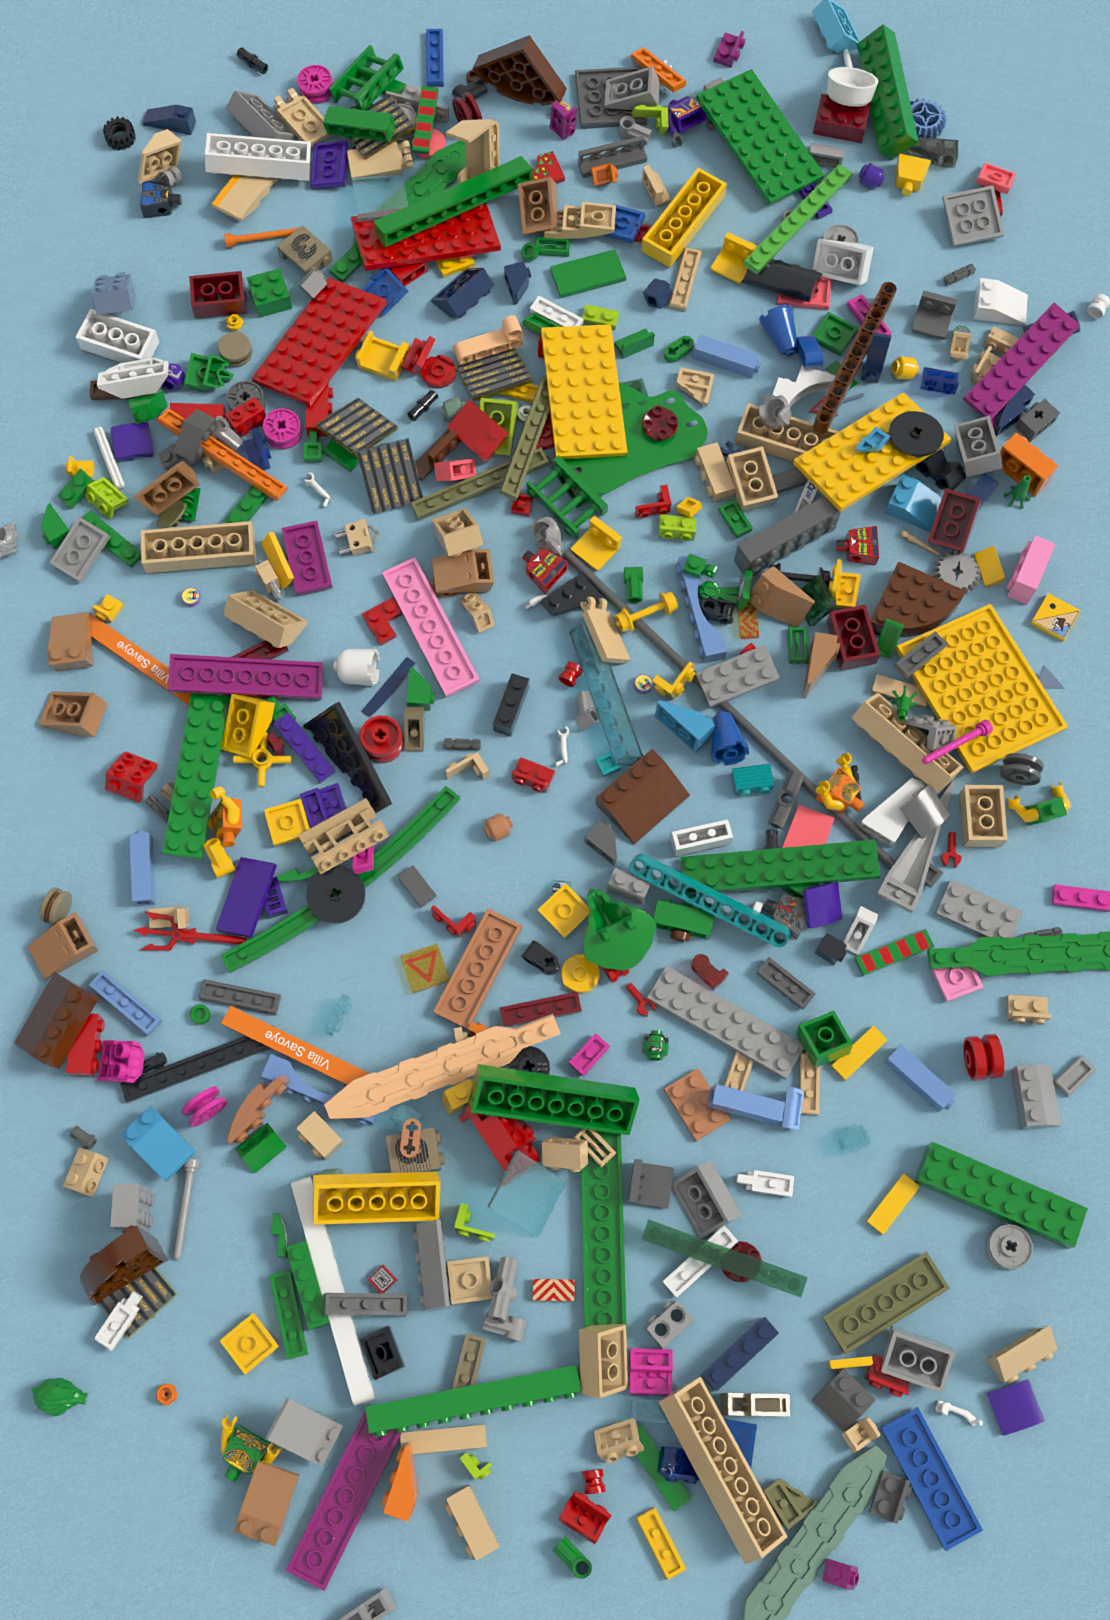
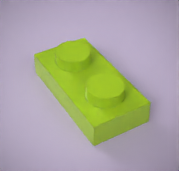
(600, 316)

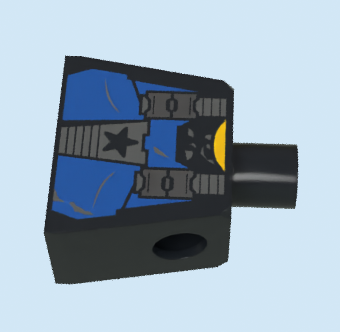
(158, 199)

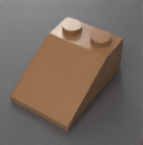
(538, 205)
(780, 598)
(70, 642)
(822, 653)
(73, 713)
(267, 1503)

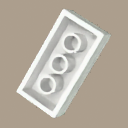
(116, 338)

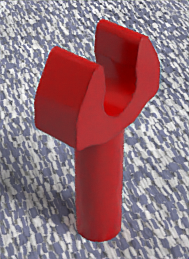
(951, 851)
(641, 1000)

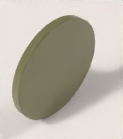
(171, 515)

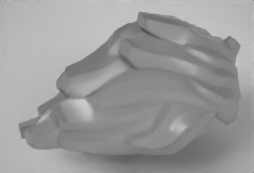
(775, 411)
(548, 535)
(7, 539)

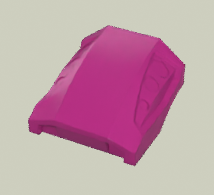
(121, 1061)

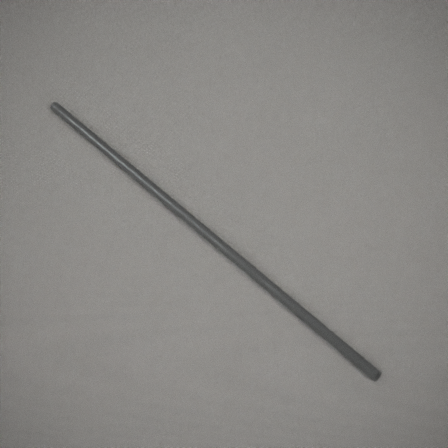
(726, 706)

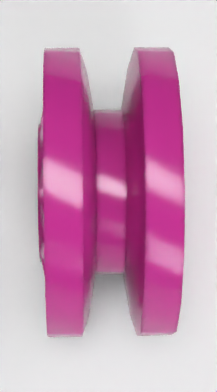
(315, 83)
(282, 428)
(204, 1106)

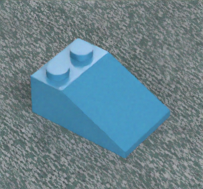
(914, 503)
(688, 725)
(158, 1143)

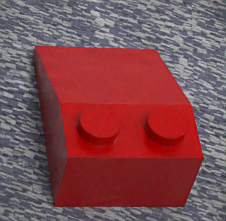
(478, 431)

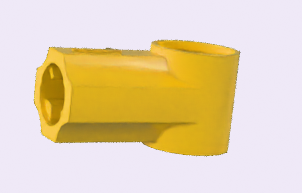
(219, 859)

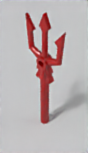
(183, 934)

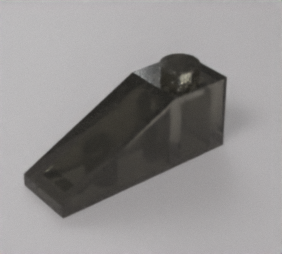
(940, 151)

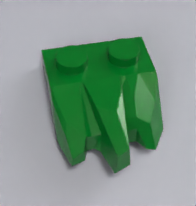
(207, 372)

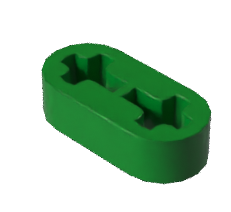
(677, 347)

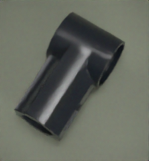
(475, 88)

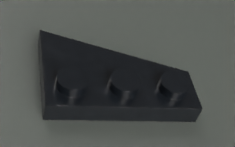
(570, 596)

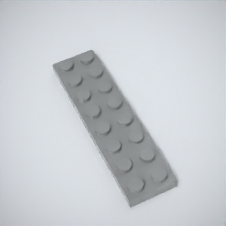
(725, 1022)

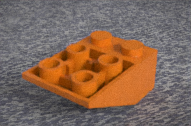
(404, 1491)

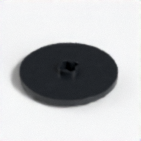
(905, 431)
(332, 909)

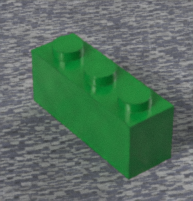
(683, 918)

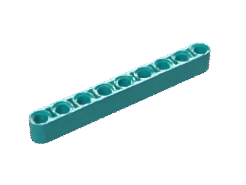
(714, 908)

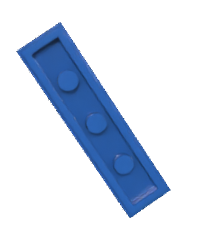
(434, 52)

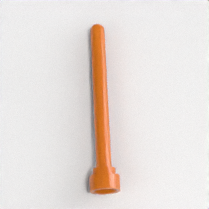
(231, 240)

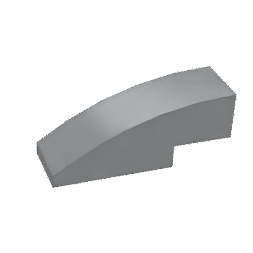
(373, 1608)

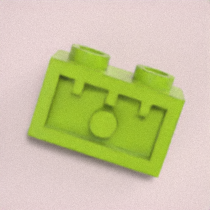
(105, 497)
(677, 527)

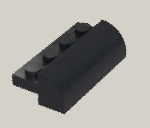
(786, 279)

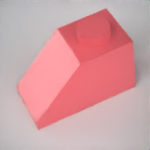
(455, 469)

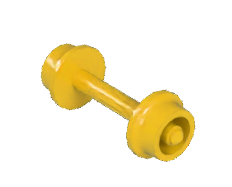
(667, 603)

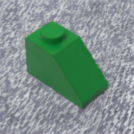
(147, 406)
(53, 527)
(419, 691)

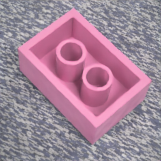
(1029, 569)

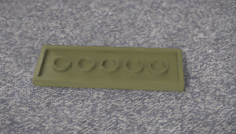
(885, 1303)

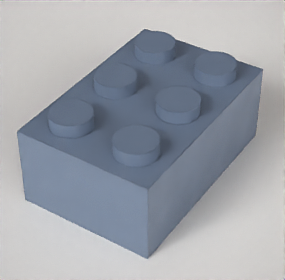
(113, 293)

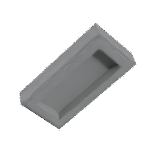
(1074, 1076)

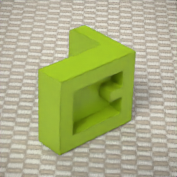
(471, 1464)

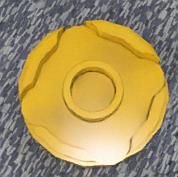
(580, 974)

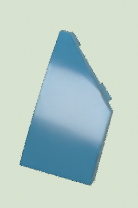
(873, 442)

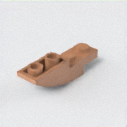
(251, 1111)

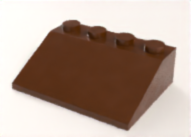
(642, 796)
(56, 1021)

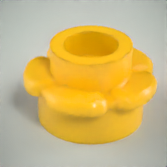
(234, 326)

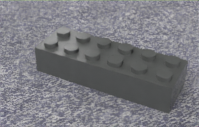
(787, 536)

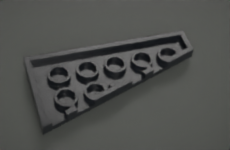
(344, 748)

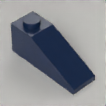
(172, 117)
(875, 357)

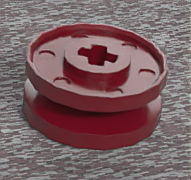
(466, 108)

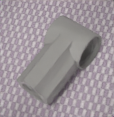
(629, 129)
(226, 435)
(587, 712)
(511, 1329)

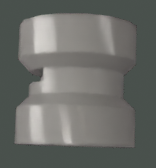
(170, 176)

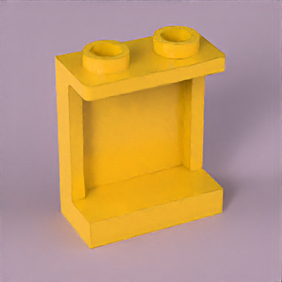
(381, 356)

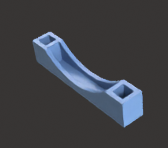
(710, 641)
(280, 1067)

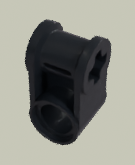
(718, 610)
(539, 956)

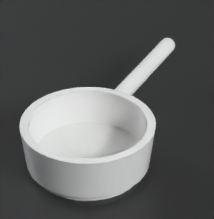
(851, 85)

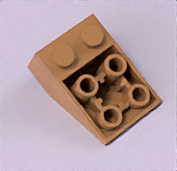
(463, 573)
(62, 946)

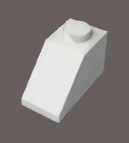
(860, 930)

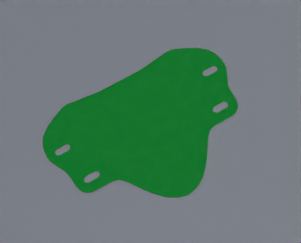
(644, 453)

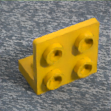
(731, 258)
(597, 544)

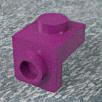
(840, 1574)

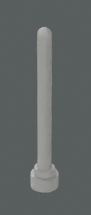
(190, 1168)

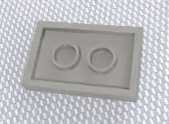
(80, 549)

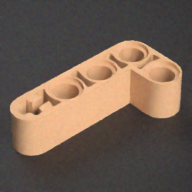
(490, 343)

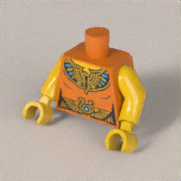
(840, 789)
(226, 817)

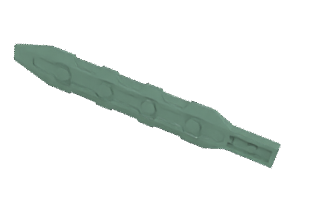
(816, 1538)

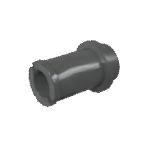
(87, 1140)

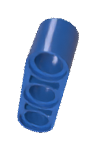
(809, 352)

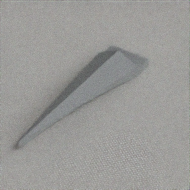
(907, 876)

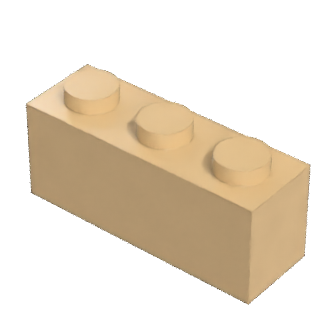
(714, 472)
(471, 1523)

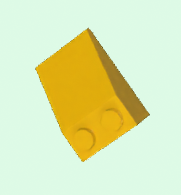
(246, 724)

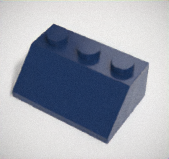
(463, 292)

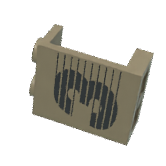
(305, 250)
(426, 1159)

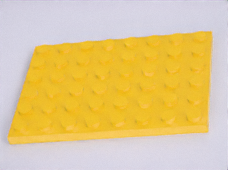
(985, 679)

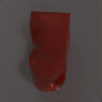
(707, 972)

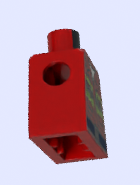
(861, 545)
(544, 568)

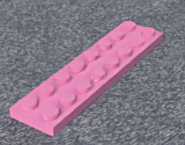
(430, 627)

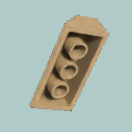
(264, 618)

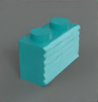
(752, 779)

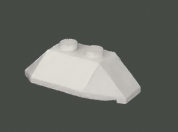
(134, 378)

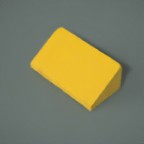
(990, 566)

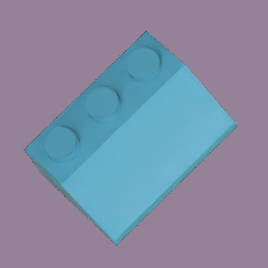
(835, 26)

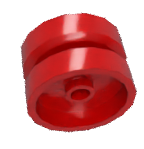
(381, 739)
(983, 1057)

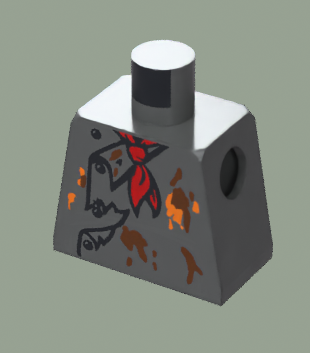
(789, 912)

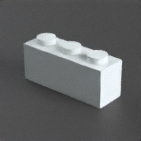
(701, 838)

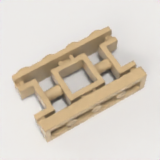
(353, 819)

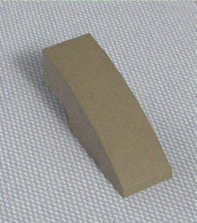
(755, 1404)

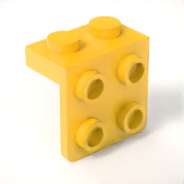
(844, 587)
(664, 688)

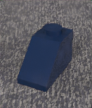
(517, 279)

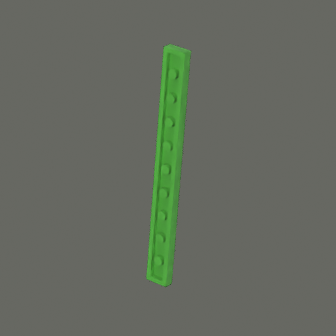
(797, 219)

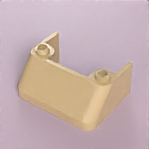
(481, 146)

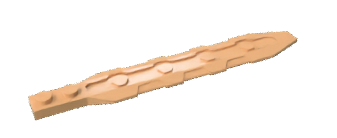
(436, 1069)

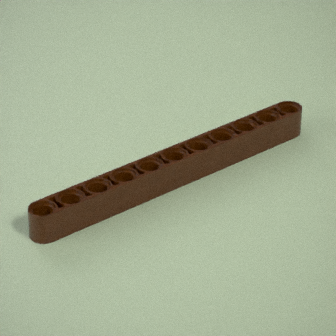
(854, 358)

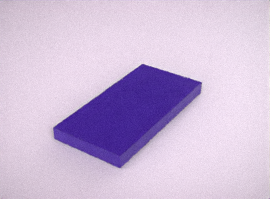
(246, 897)

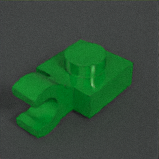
(313, 448)
(696, 566)
(280, 711)

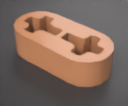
(406, 1137)

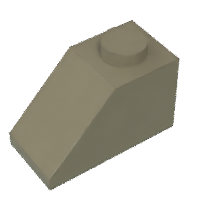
(414, 728)

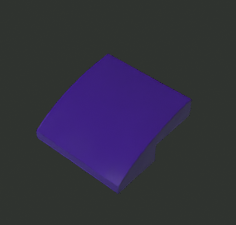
(131, 441)
(322, 803)
(822, 904)
(1015, 1407)

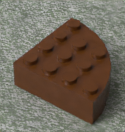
(521, 73)
(915, 601)
(121, 1263)

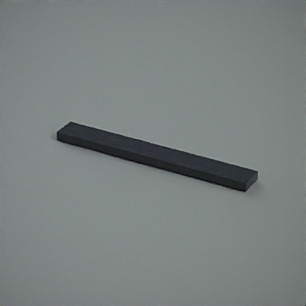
(191, 1067)

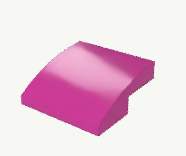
(650, 1372)

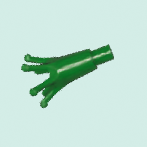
(1020, 491)
(903, 703)

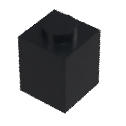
(831, 949)

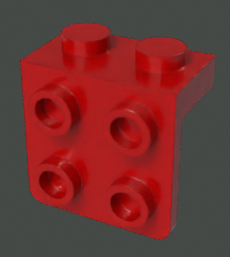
(129, 775)

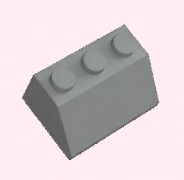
(1035, 1096)
(706, 1199)
(917, 1359)

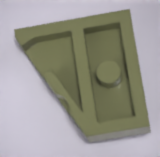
(788, 1502)

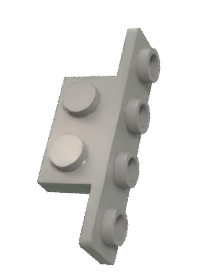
(411, 97)

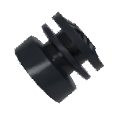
(533, 1057)

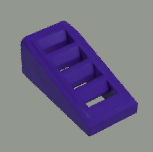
(277, 911)

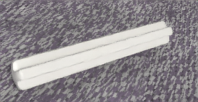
(109, 458)

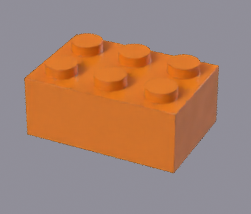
(1024, 459)

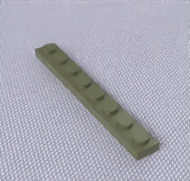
(527, 443)
(471, 487)

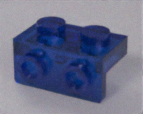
(939, 380)
(255, 450)
(676, 1465)

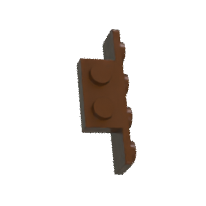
(436, 453)

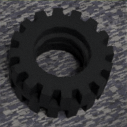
(119, 125)

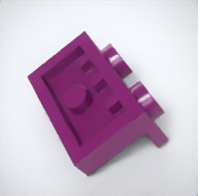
(729, 49)
(563, 121)

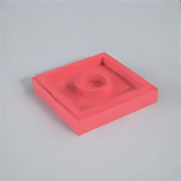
(996, 176)

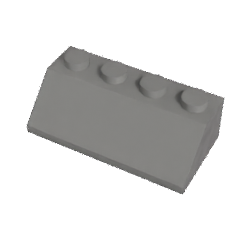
(258, 117)
(433, 1265)

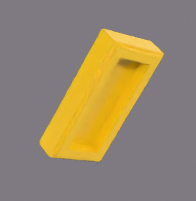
(851, 1362)

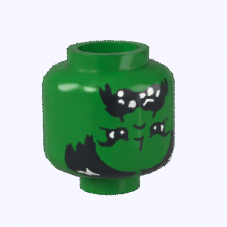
(655, 1045)

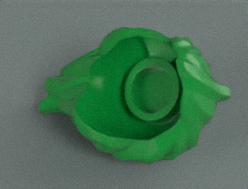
(57, 1396)

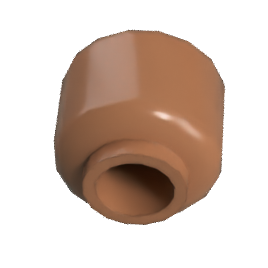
(497, 827)

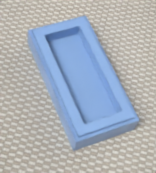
(792, 1108)

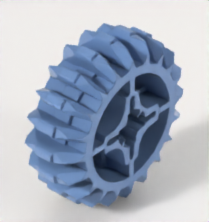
(928, 118)

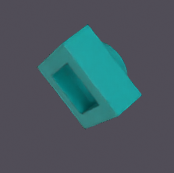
(607, 764)

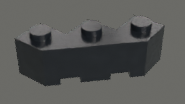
(945, 473)

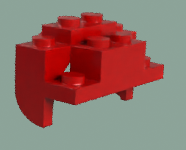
(504, 1136)

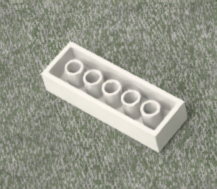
(257, 157)

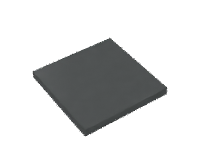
(591, 98)

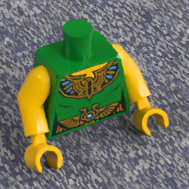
(1043, 810)
(244, 1449)

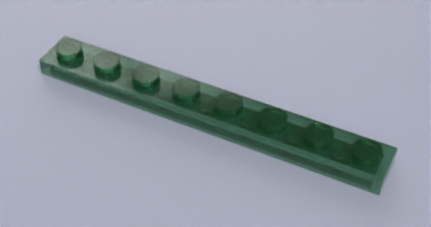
(724, 1258)

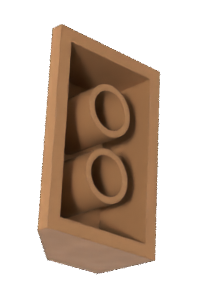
(168, 488)

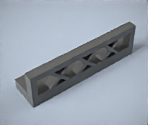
(621, 158)

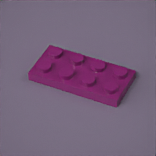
(306, 558)

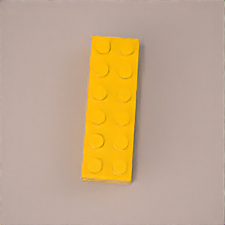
(683, 217)
(375, 1197)

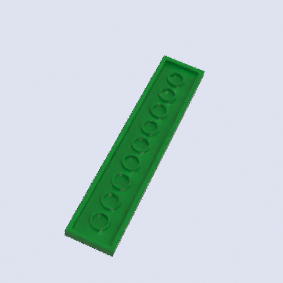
(196, 776)
(784, 866)
(603, 1236)

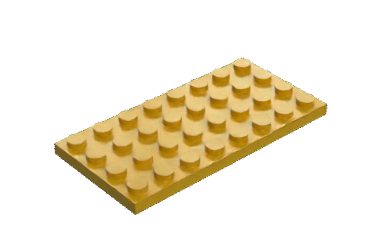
(583, 392)
(850, 475)

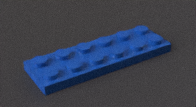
(931, 1479)

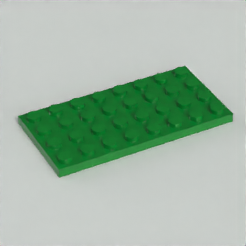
(760, 137)

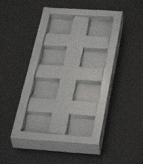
(737, 676)
(977, 912)

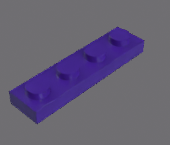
(304, 747)

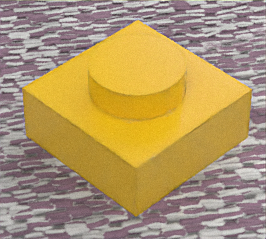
(689, 507)

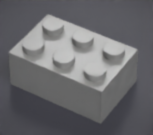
(978, 446)
(131, 1206)

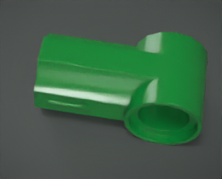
(633, 579)
(571, 1556)

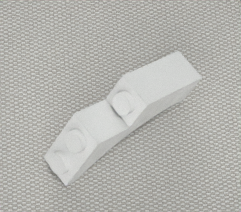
(807, 382)

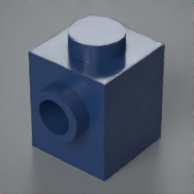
(657, 293)

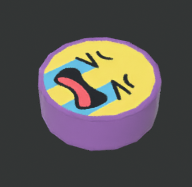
(190, 597)
(643, 683)

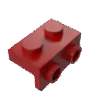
(246, 417)
(584, 1517)

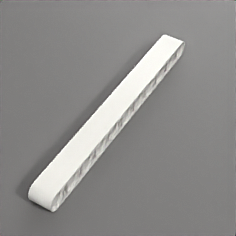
(330, 1282)

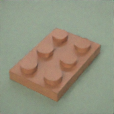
(690, 1100)

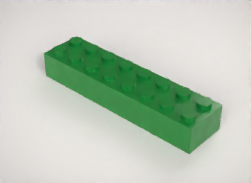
(891, 102)
(553, 1099)
(1001, 1195)

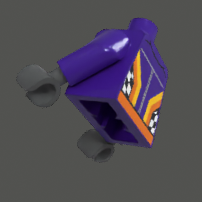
(685, 115)

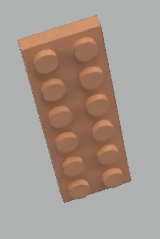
(477, 969)

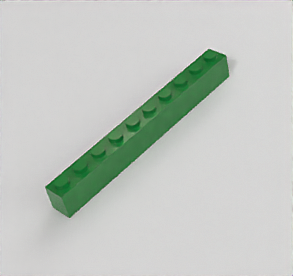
(452, 201)
(472, 1399)

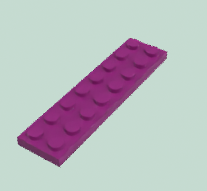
(1021, 361)
(245, 677)
(342, 1505)

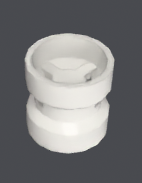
(1098, 306)

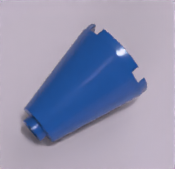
(781, 329)
(727, 740)

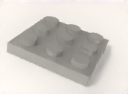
(973, 216)

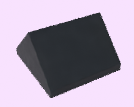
(382, 1352)

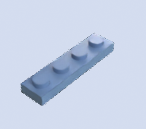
(125, 1002)

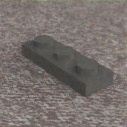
(921, 655)
(785, 983)

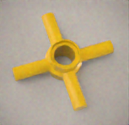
(262, 766)

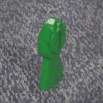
(711, 589)

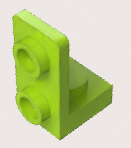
(657, 112)
(464, 1217)

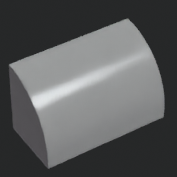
(826, 155)

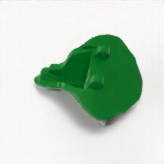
(616, 932)

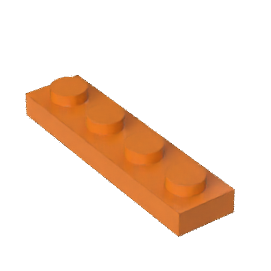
(667, 76)

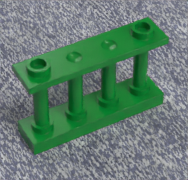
(375, 86)
(573, 480)

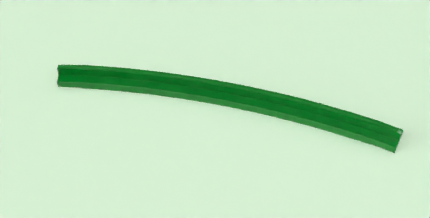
(383, 860)

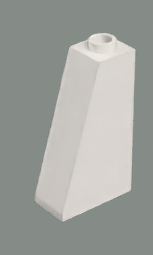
(887, 820)

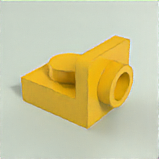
(73, 466)
(108, 608)

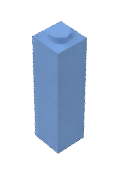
(726, 356)
(142, 868)
(920, 1078)
(746, 1104)

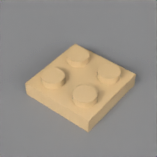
(469, 1280)

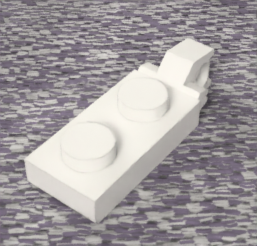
(767, 1183)
(118, 1321)

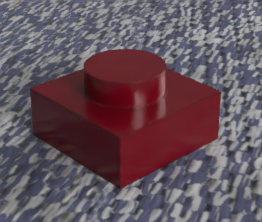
(275, 744)

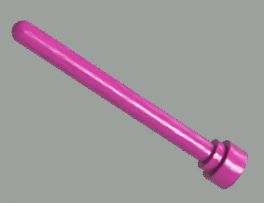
(982, 729)

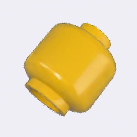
(904, 368)

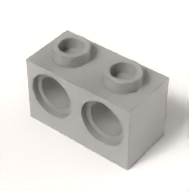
(672, 1328)

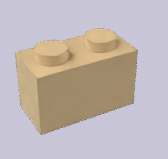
(320, 1136)
(565, 1153)

